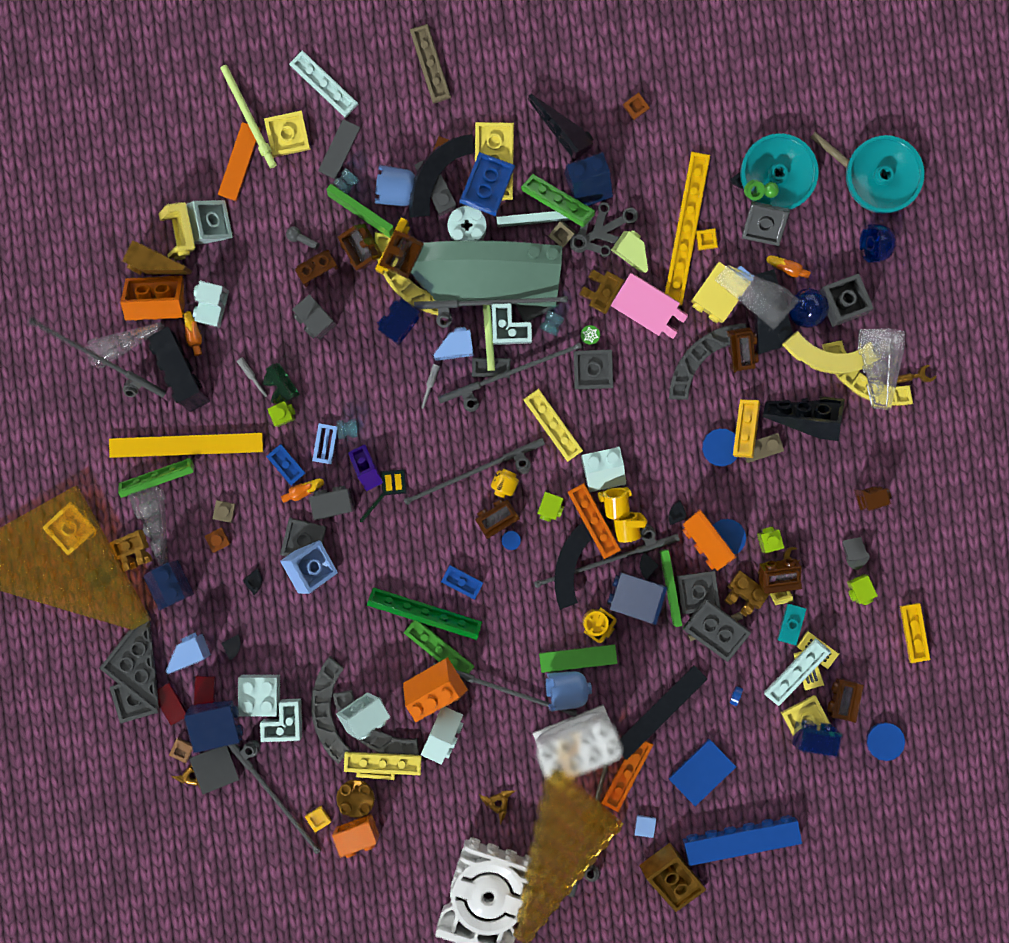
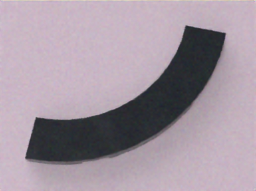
(430, 170)
(566, 565)

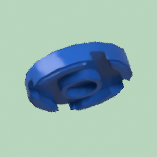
(719, 447)
(731, 533)
(885, 741)

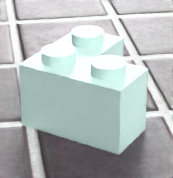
(211, 303)
(507, 332)
(287, 726)
(442, 736)

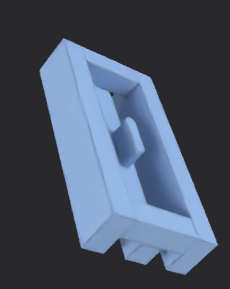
(332, 446)

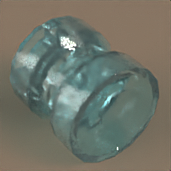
(349, 178)
(552, 323)
(346, 429)

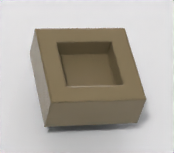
(562, 234)
(224, 511)

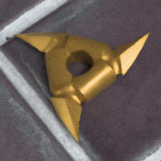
(185, 778)
(501, 810)

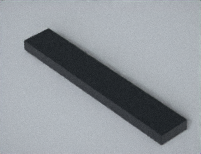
(661, 711)

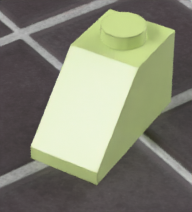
(631, 250)

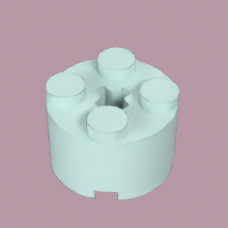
(467, 215)

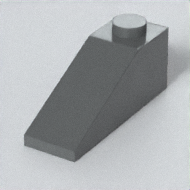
(440, 195)

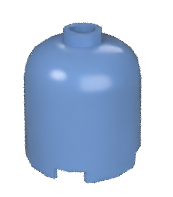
(394, 186)
(567, 690)

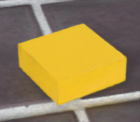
(706, 239)
(318, 818)

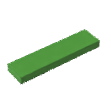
(558, 200)
(360, 210)
(156, 477)
(671, 589)
(436, 646)
(578, 658)

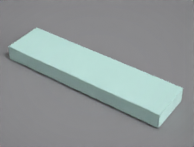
(323, 84)
(533, 218)
(797, 672)

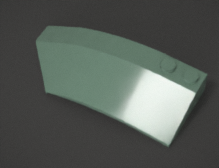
(489, 270)

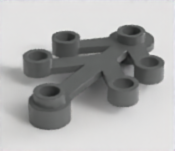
(600, 231)

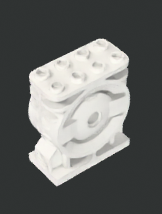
(578, 743)
(473, 860)

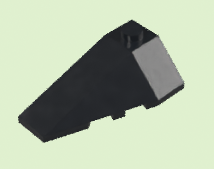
(568, 133)
(816, 418)

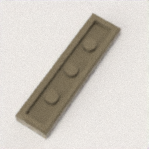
(430, 63)

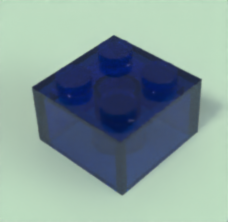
(399, 321)
(816, 738)

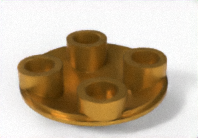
(355, 798)

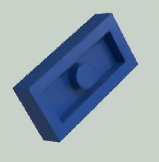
(286, 464)
(462, 582)

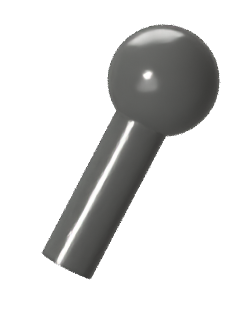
(294, 234)

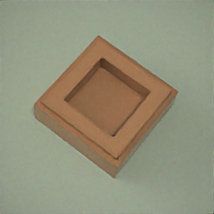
(181, 750)

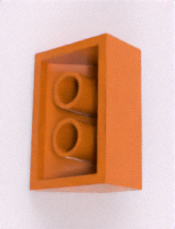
(153, 298)
(708, 541)
(432, 689)

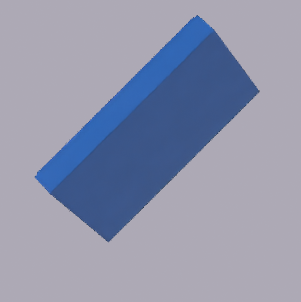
(487, 184)
(702, 772)

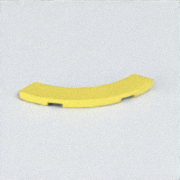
(402, 286)
(820, 359)
(858, 382)

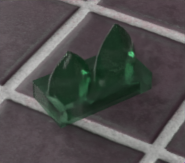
(285, 388)

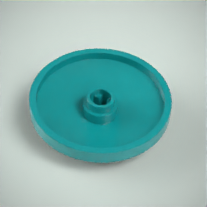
(788, 157)
(898, 163)

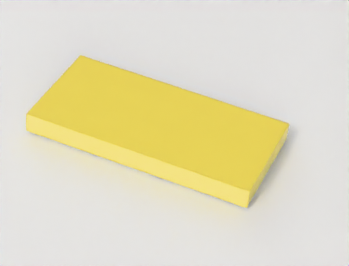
(496, 141)

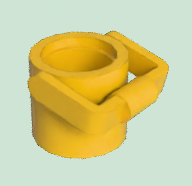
(616, 502)
(628, 528)
(597, 624)

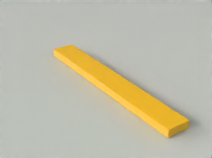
(687, 226)
(186, 445)

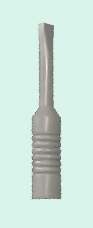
(250, 374)
(430, 382)

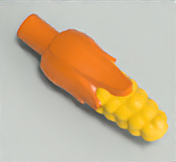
(788, 267)
(192, 333)
(302, 490)

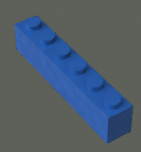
(742, 840)

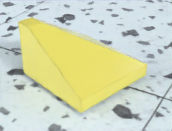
(782, 597)

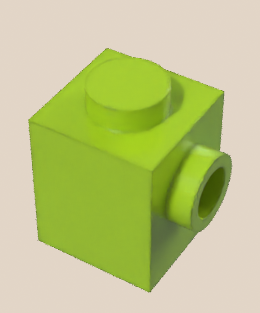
(281, 413)
(550, 507)
(770, 540)
(861, 590)

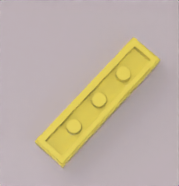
(553, 425)
(382, 763)

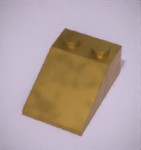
(145, 260)
(672, 877)

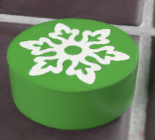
(590, 335)

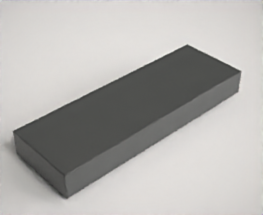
(339, 149)

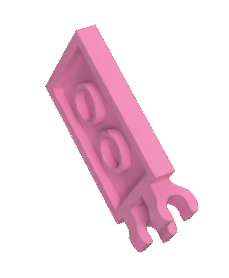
(648, 306)

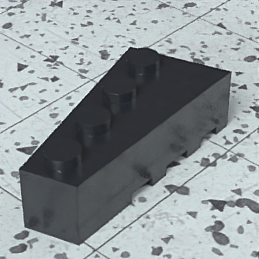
(767, 337)
(177, 370)

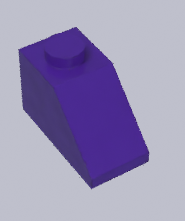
(365, 467)

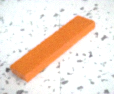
(238, 163)
(594, 521)
(625, 777)

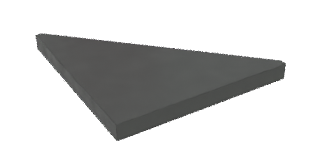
(134, 665)

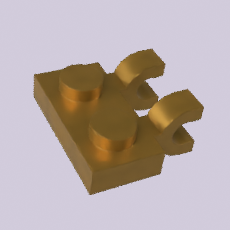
(605, 293)
(132, 544)
(749, 590)

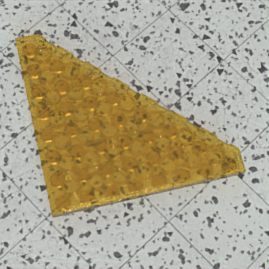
(67, 563)
(567, 841)

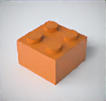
(356, 836)

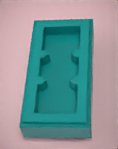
(791, 624)

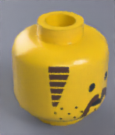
(504, 483)

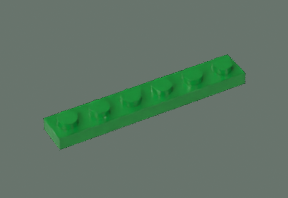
(424, 613)

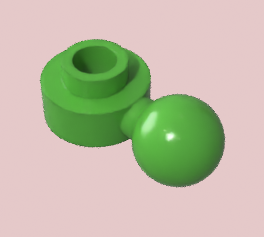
(770, 190)

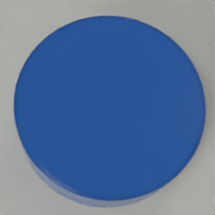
(511, 540)
(736, 695)

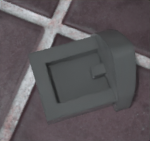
(855, 553)

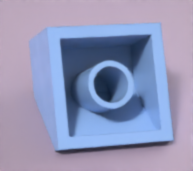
(456, 345)
(309, 567)
(188, 652)

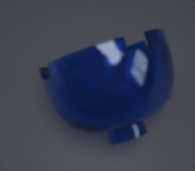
(877, 242)
(810, 309)

